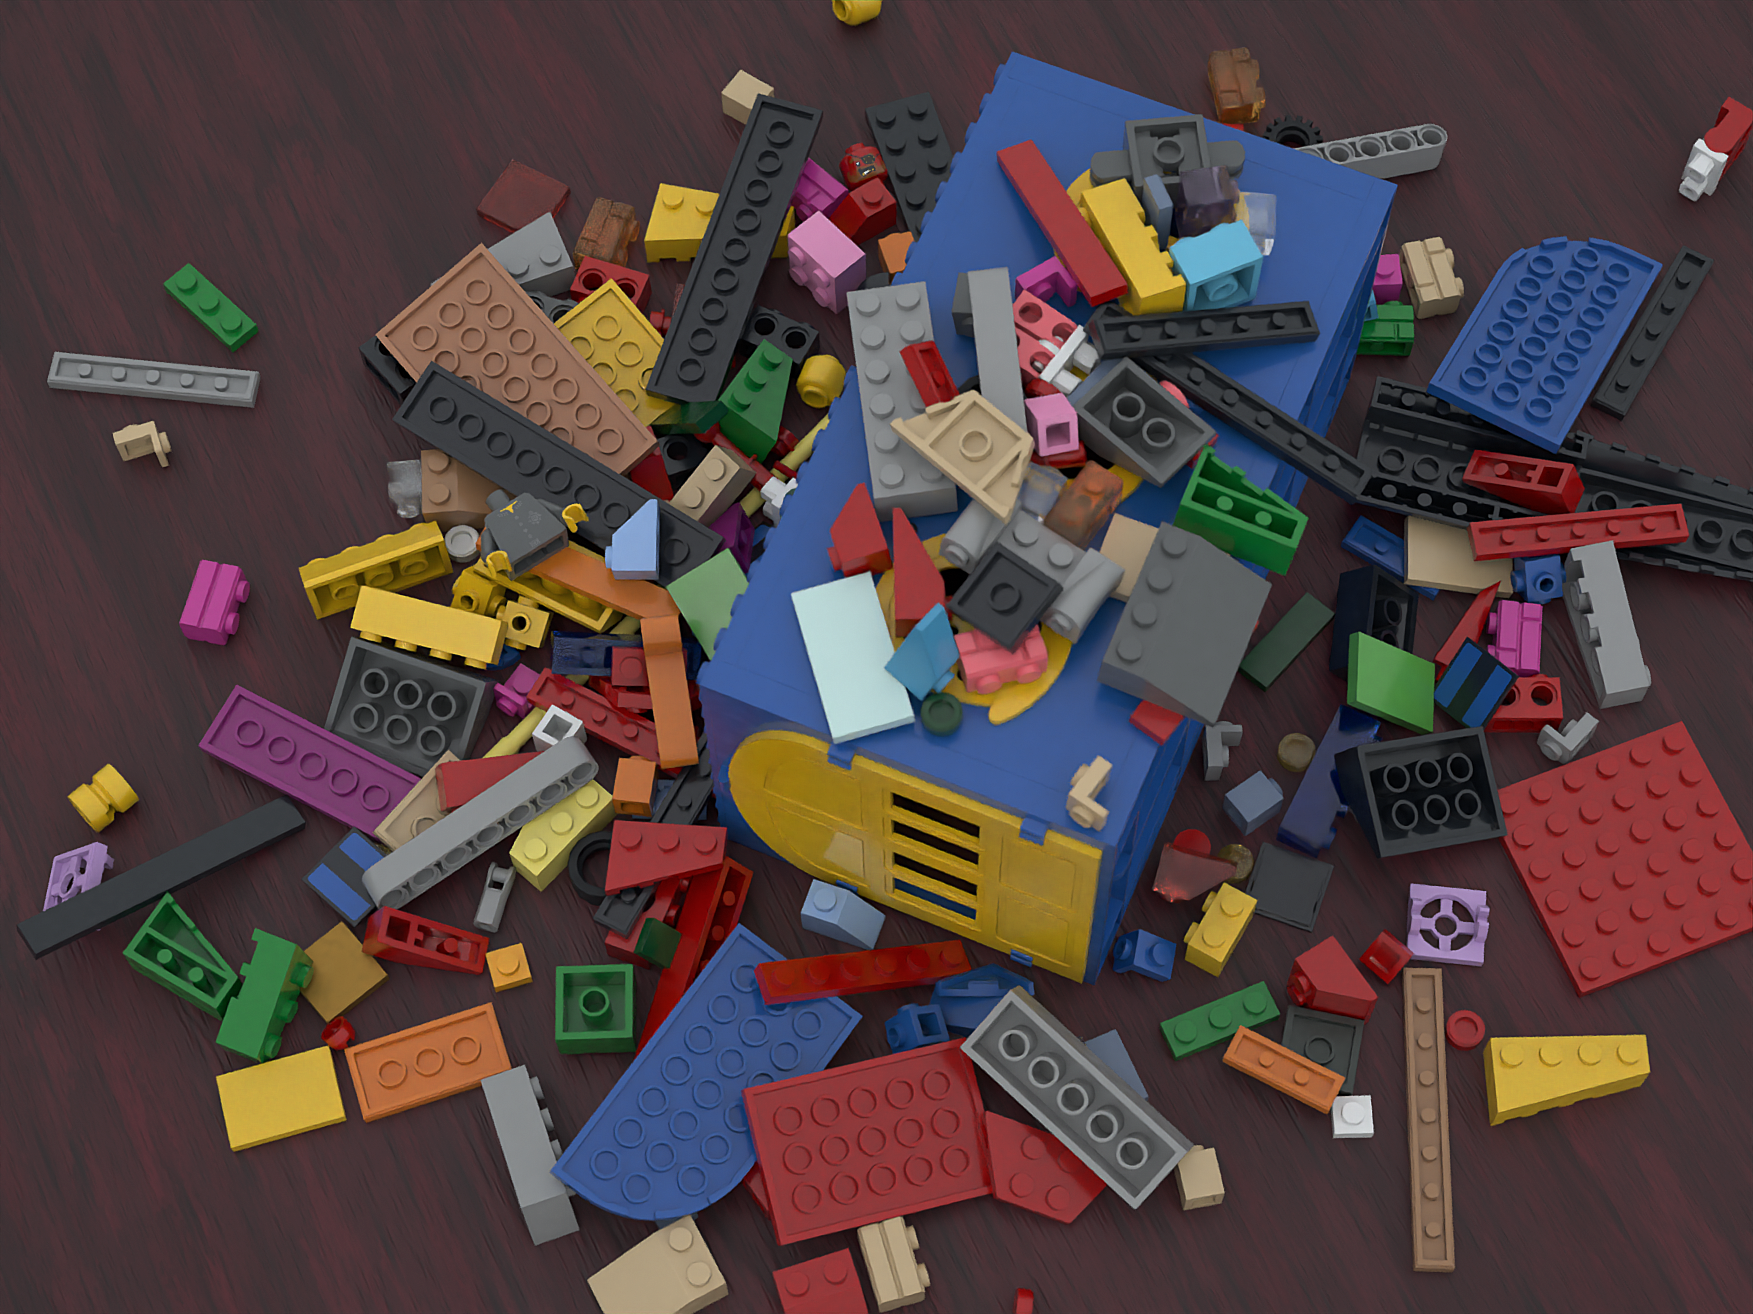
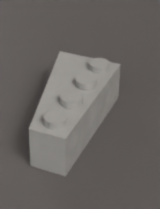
(536, 258)
(1604, 625)
(530, 1153)

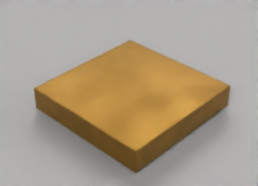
(341, 973)

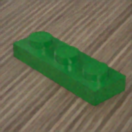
(210, 307)
(1219, 1020)

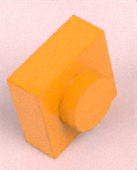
(508, 967)

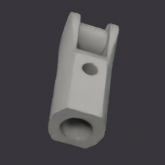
(494, 900)

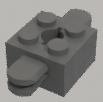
(1164, 146)

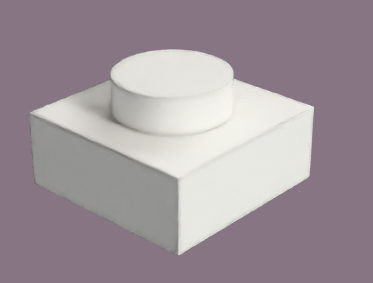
(1352, 1117)

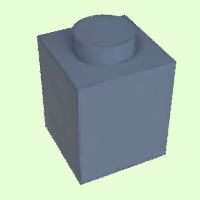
(1253, 802)

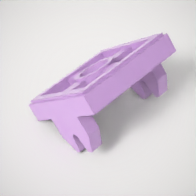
(67, 865)
(1473, 900)

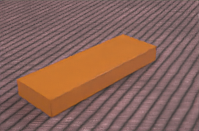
(1283, 1069)

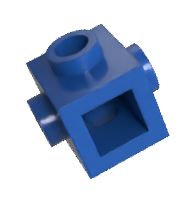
(1538, 578)
(916, 1027)

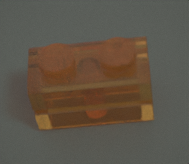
(1235, 86)
(607, 233)
(1085, 505)

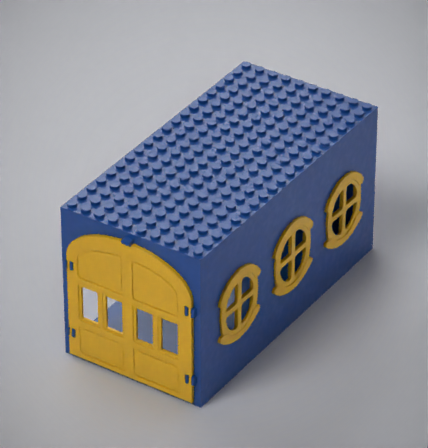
(1041, 879)

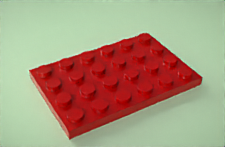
(869, 1140)

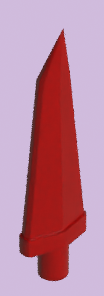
(1469, 626)

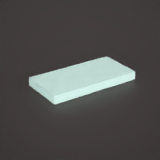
(848, 657)

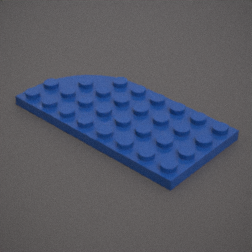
(1544, 336)
(676, 1119)

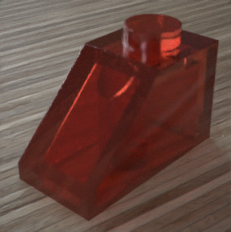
(1188, 872)

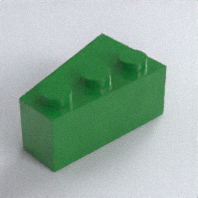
(757, 401)
(1239, 515)
(182, 960)
(266, 998)

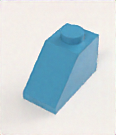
(926, 655)

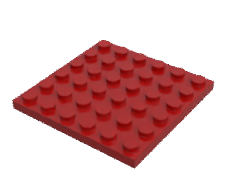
(1629, 858)

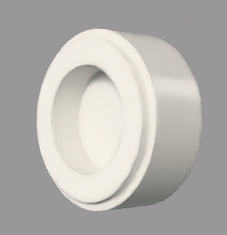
(461, 543)

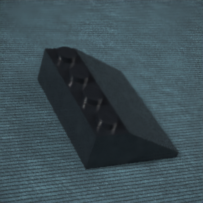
(1422, 791)

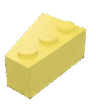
(547, 840)

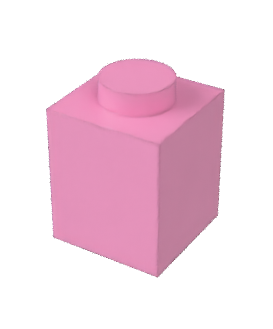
(1051, 424)

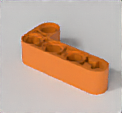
(669, 691)

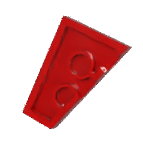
(661, 851)

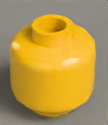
(856, 11)
(821, 380)

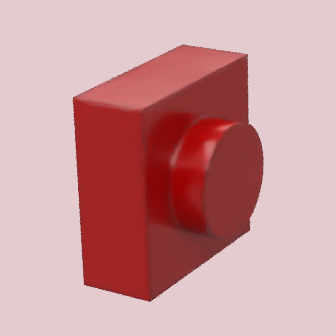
(1386, 956)

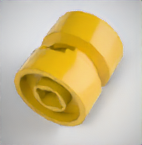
(103, 798)

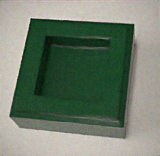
(657, 943)

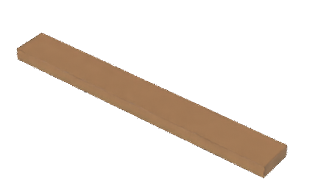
(1427, 1120)

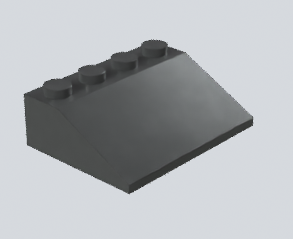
(1184, 626)
(408, 705)

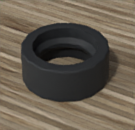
(584, 848)

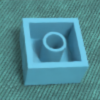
(1218, 267)

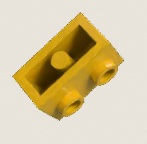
(1220, 929)

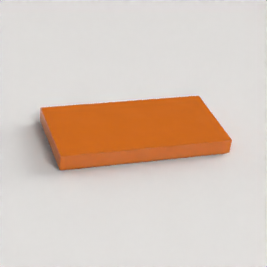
(427, 1062)

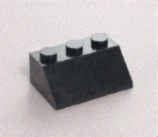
(1374, 605)

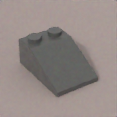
(1139, 424)

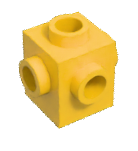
(477, 594)
(536, 619)

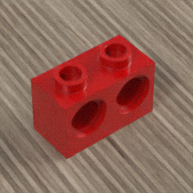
(597, 272)
(1523, 713)

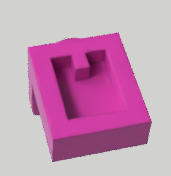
(1046, 280)
(512, 695)

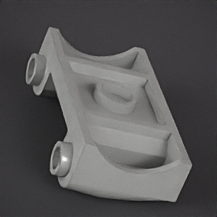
(1084, 576)

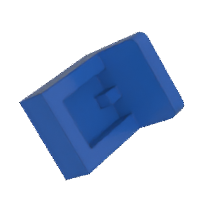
(1144, 954)

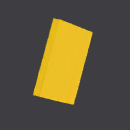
(281, 1098)

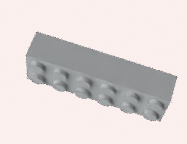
(881, 326)
(1076, 1096)

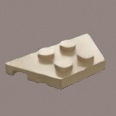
(973, 448)

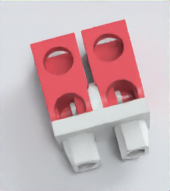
(1050, 345)

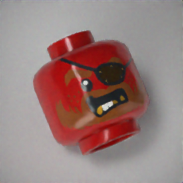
(862, 165)

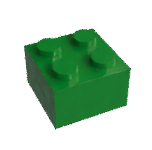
(595, 1009)

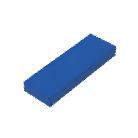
(1382, 549)

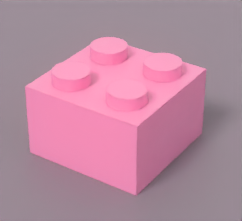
(825, 261)

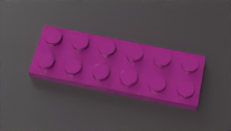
(306, 762)

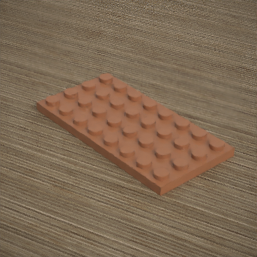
(503, 344)

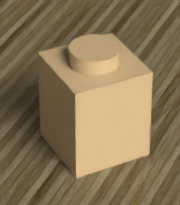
(741, 94)
(1199, 1178)

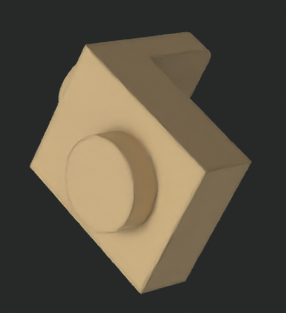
(142, 440)
(1087, 784)

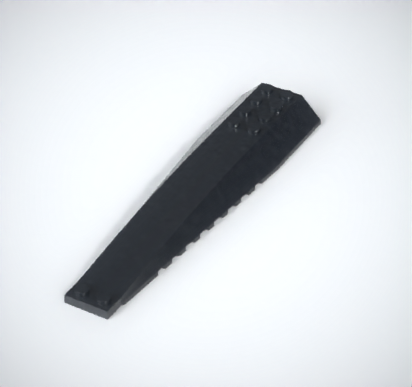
(1425, 445)

